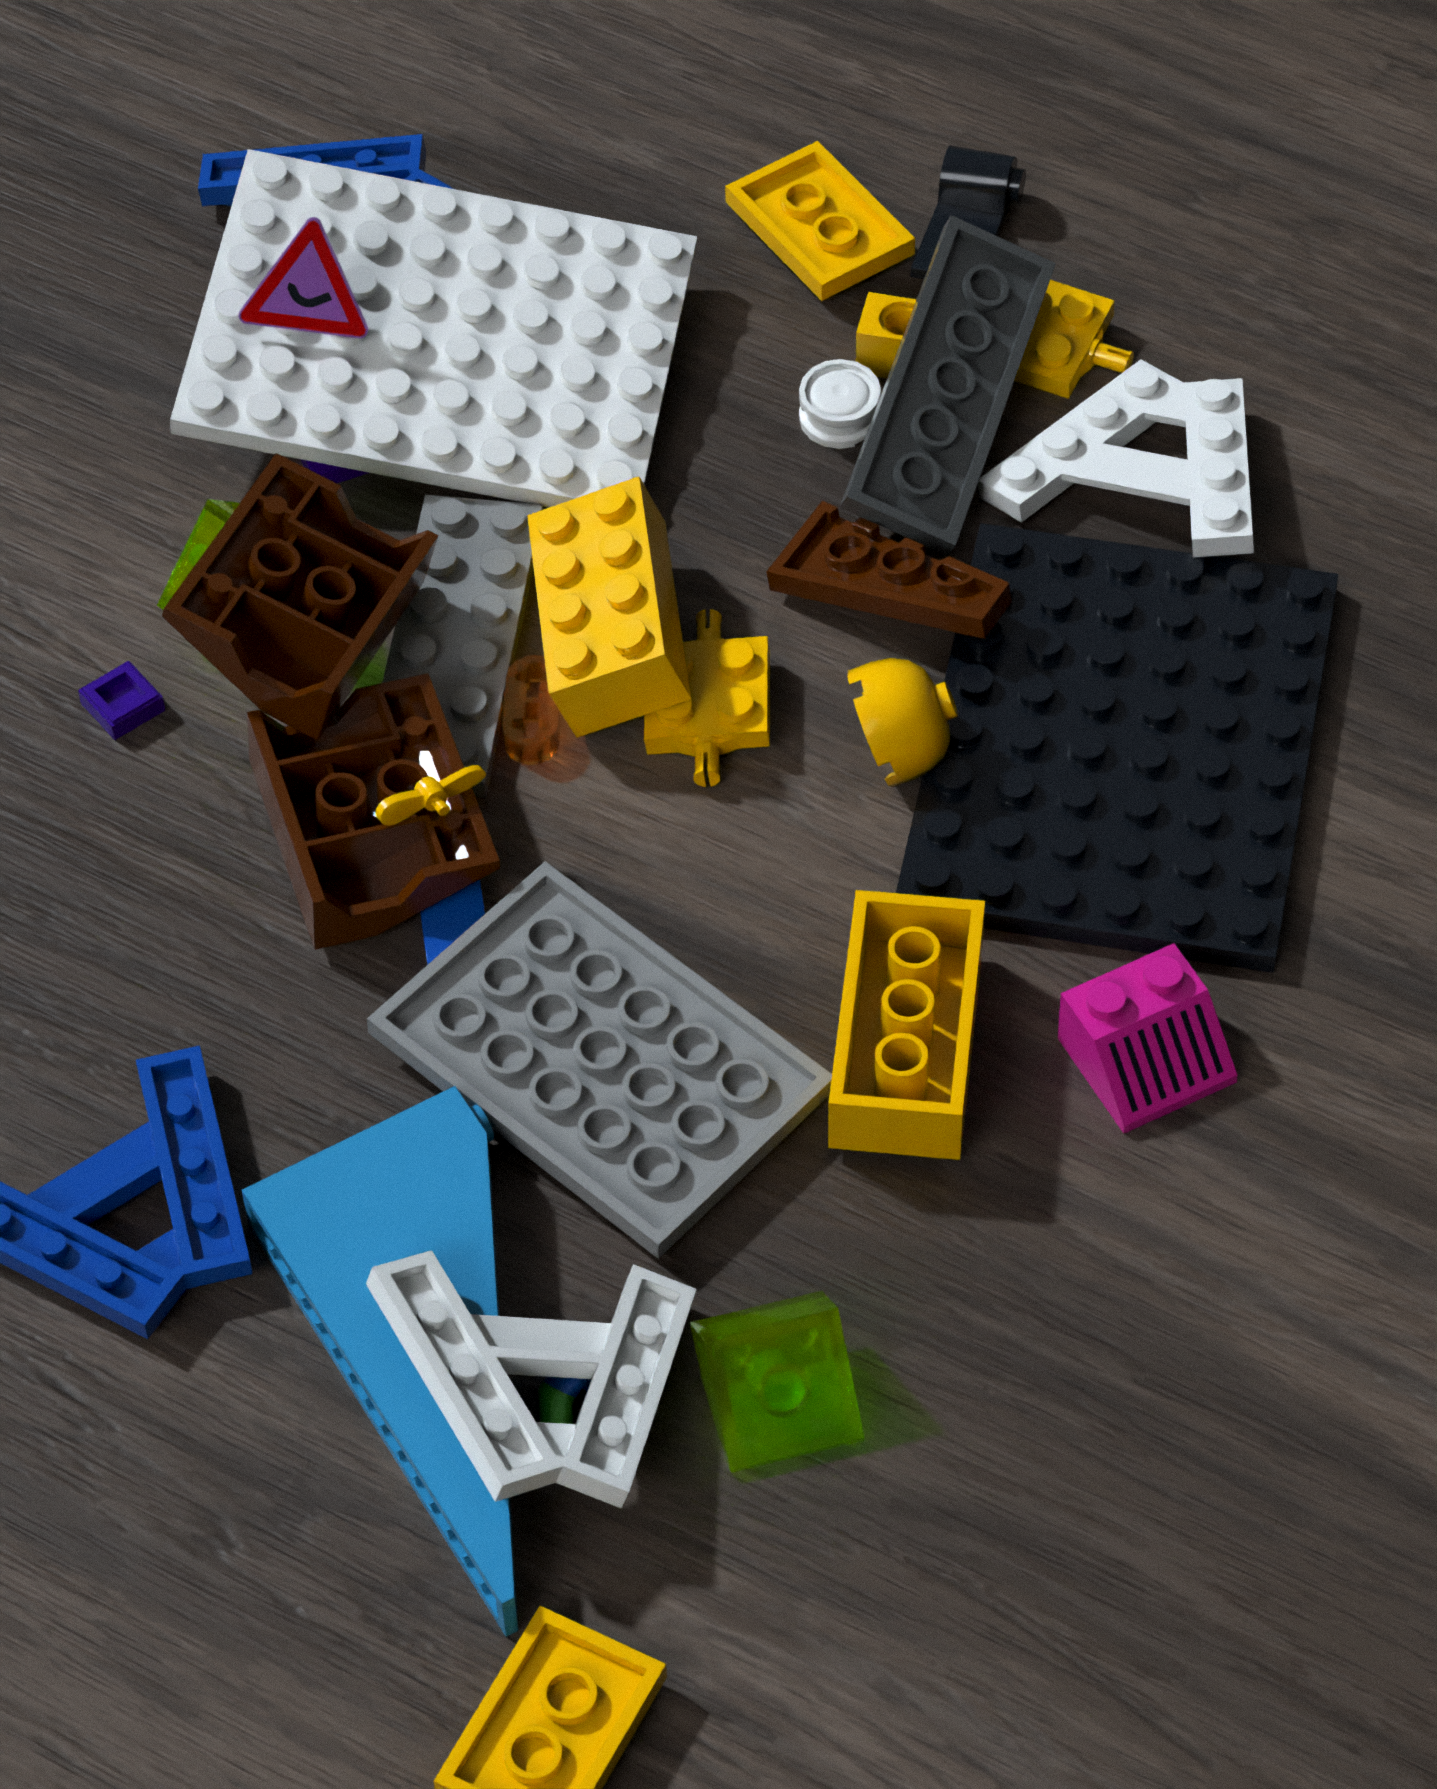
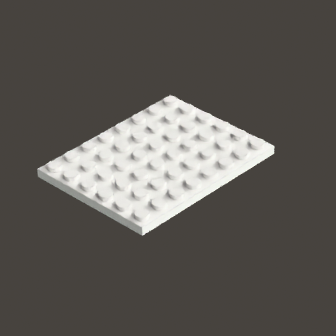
(499, 346)

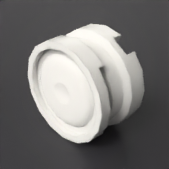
(838, 402)

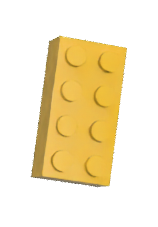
(608, 607)
(906, 1025)

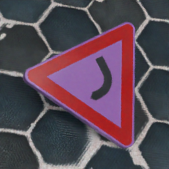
(306, 290)

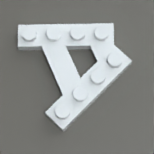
(1089, 451)
(468, 1361)

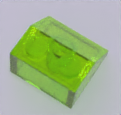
(778, 1380)

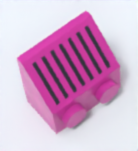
(1146, 1038)

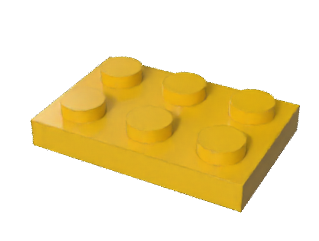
(820, 220)
(555, 1711)

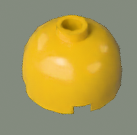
(903, 716)

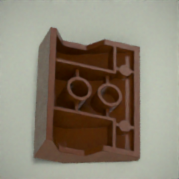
(297, 595)
(323, 802)

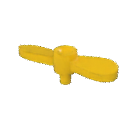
(428, 794)

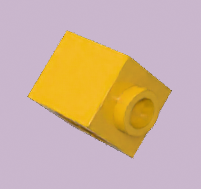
(881, 331)

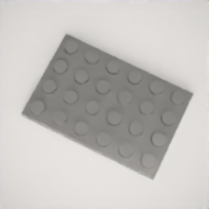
(602, 1057)

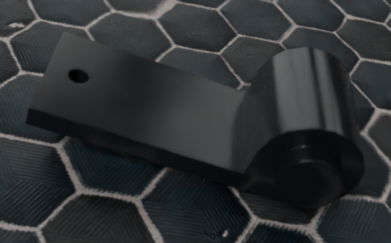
(975, 189)

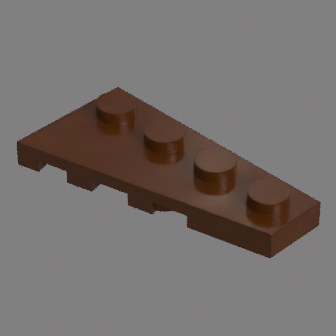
(870, 573)

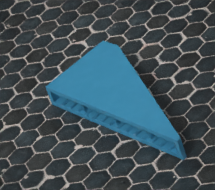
(372, 1201)

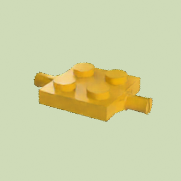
(1069, 340)
(726, 704)

